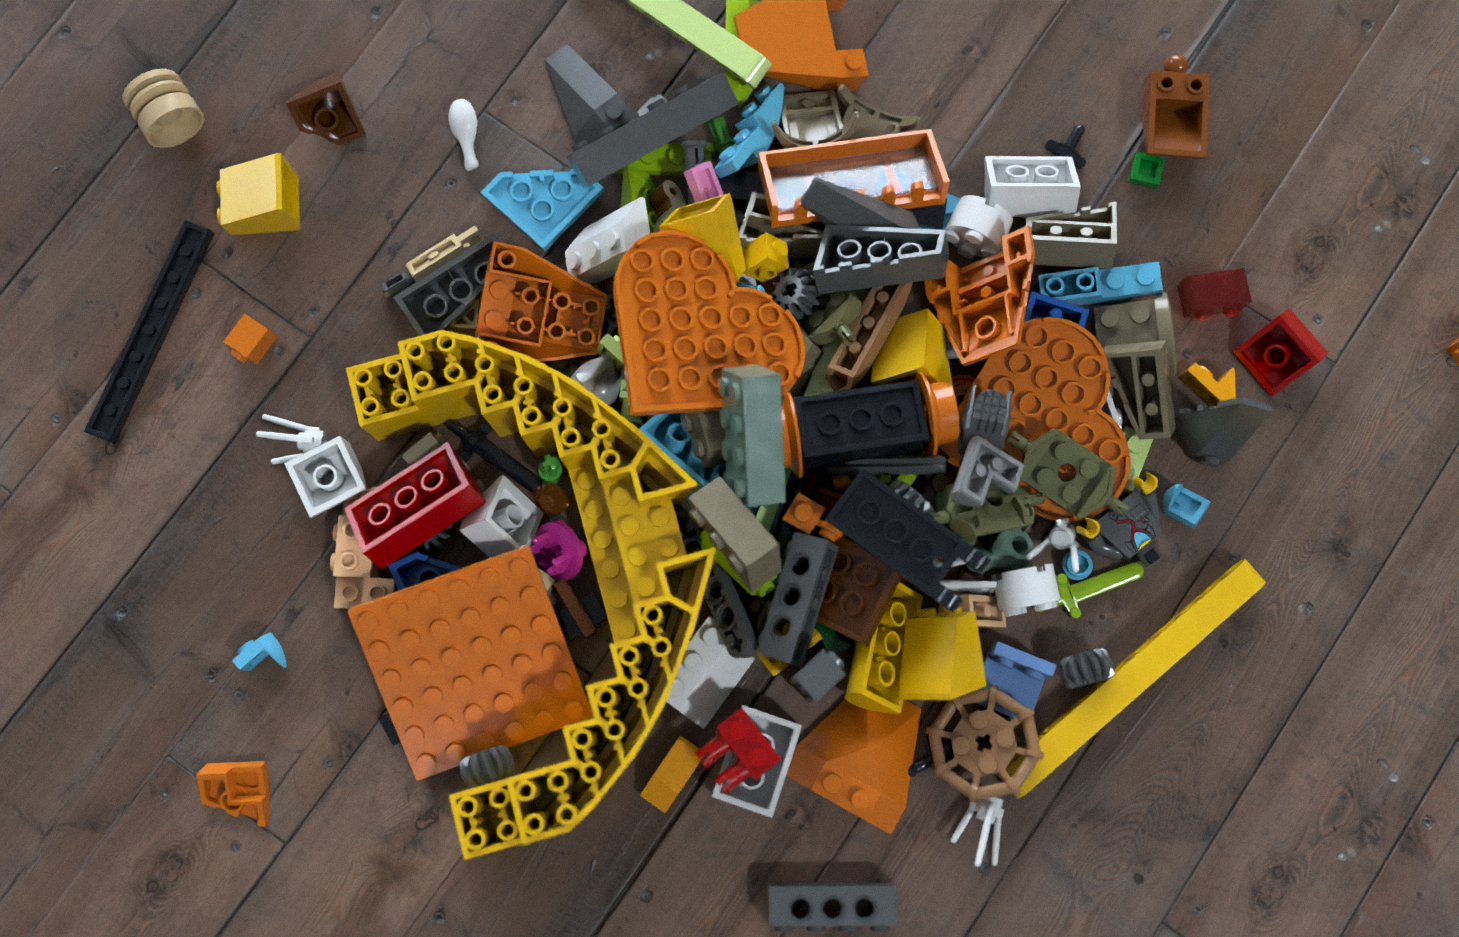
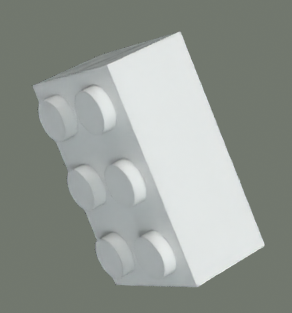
(763, 793)

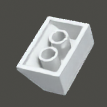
(1031, 184)
(603, 243)
(706, 675)

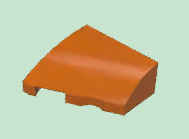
(237, 789)

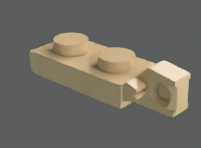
(443, 253)

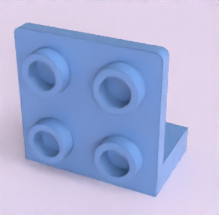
(1015, 674)

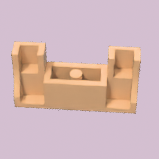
(354, 573)

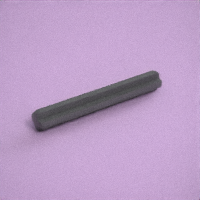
(892, 465)

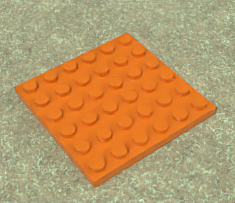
(471, 661)

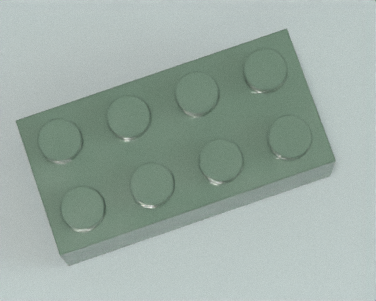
(753, 434)

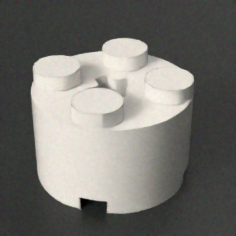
(977, 227)
(1026, 588)

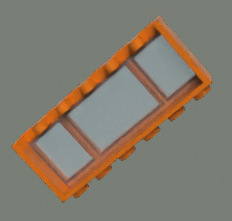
(890, 167)

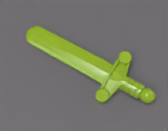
(1085, 589)

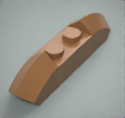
(871, 330)

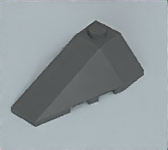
(584, 96)
(847, 207)
(1219, 431)

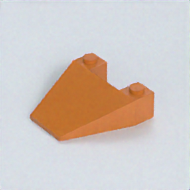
(801, 43)

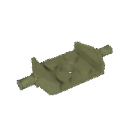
(836, 318)
(1085, 491)
(1011, 512)

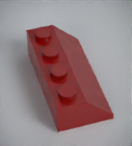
(414, 506)

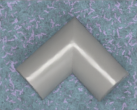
(980, 467)

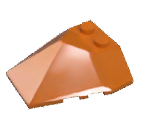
(986, 299)
(860, 761)

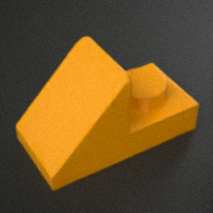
(1201, 382)

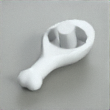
(464, 127)

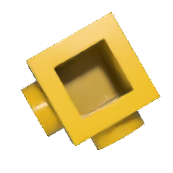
(765, 257)

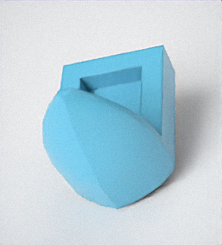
(1184, 505)
(255, 651)

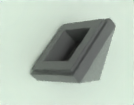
(396, 284)

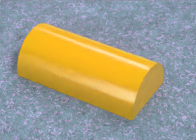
(877, 667)

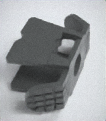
(989, 419)

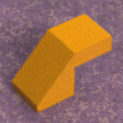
(671, 774)

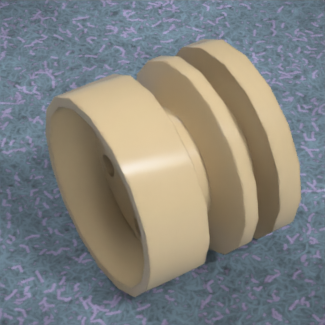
(163, 108)

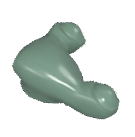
(1008, 551)

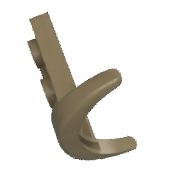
(812, 120)
(872, 120)
(1138, 323)

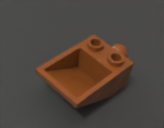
(1175, 111)

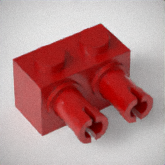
(753, 751)

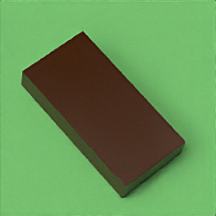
(576, 608)

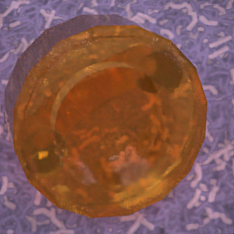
(552, 500)

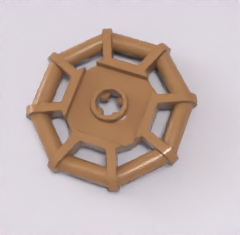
(988, 761)

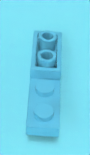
(755, 130)
(1102, 286)

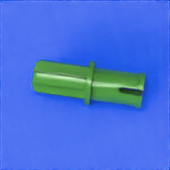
(721, 134)
(550, 470)

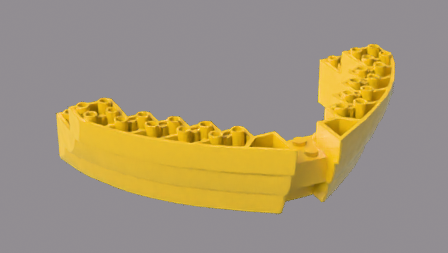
(633, 536)

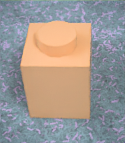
(985, 608)

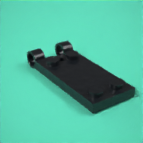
(903, 536)

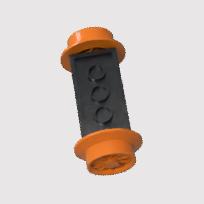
(868, 423)

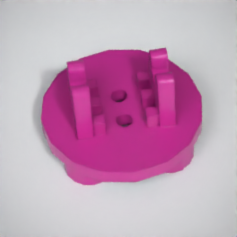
(558, 550)

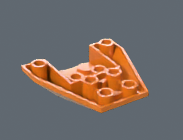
(538, 307)

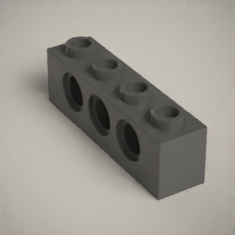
(802, 615)
(818, 676)
(881, 916)

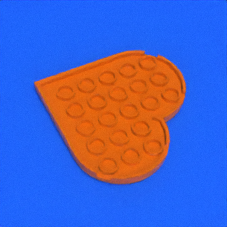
(688, 321)
(1059, 383)

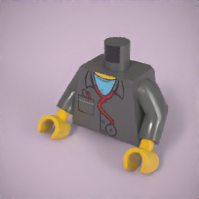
(1131, 534)

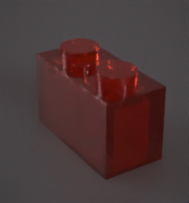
(1214, 294)

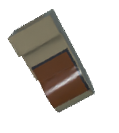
(664, 201)

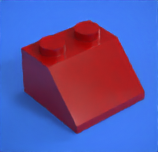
(1280, 352)

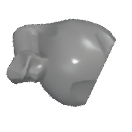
(600, 378)

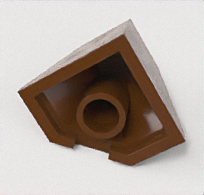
(326, 111)

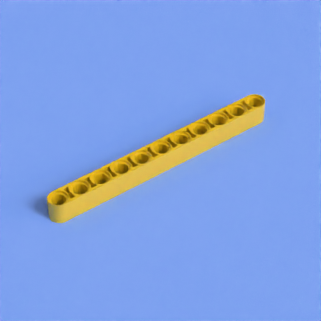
(1140, 670)

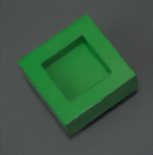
(1146, 170)

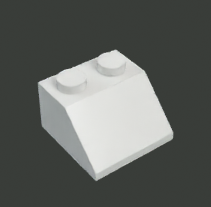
(327, 475)
(504, 521)

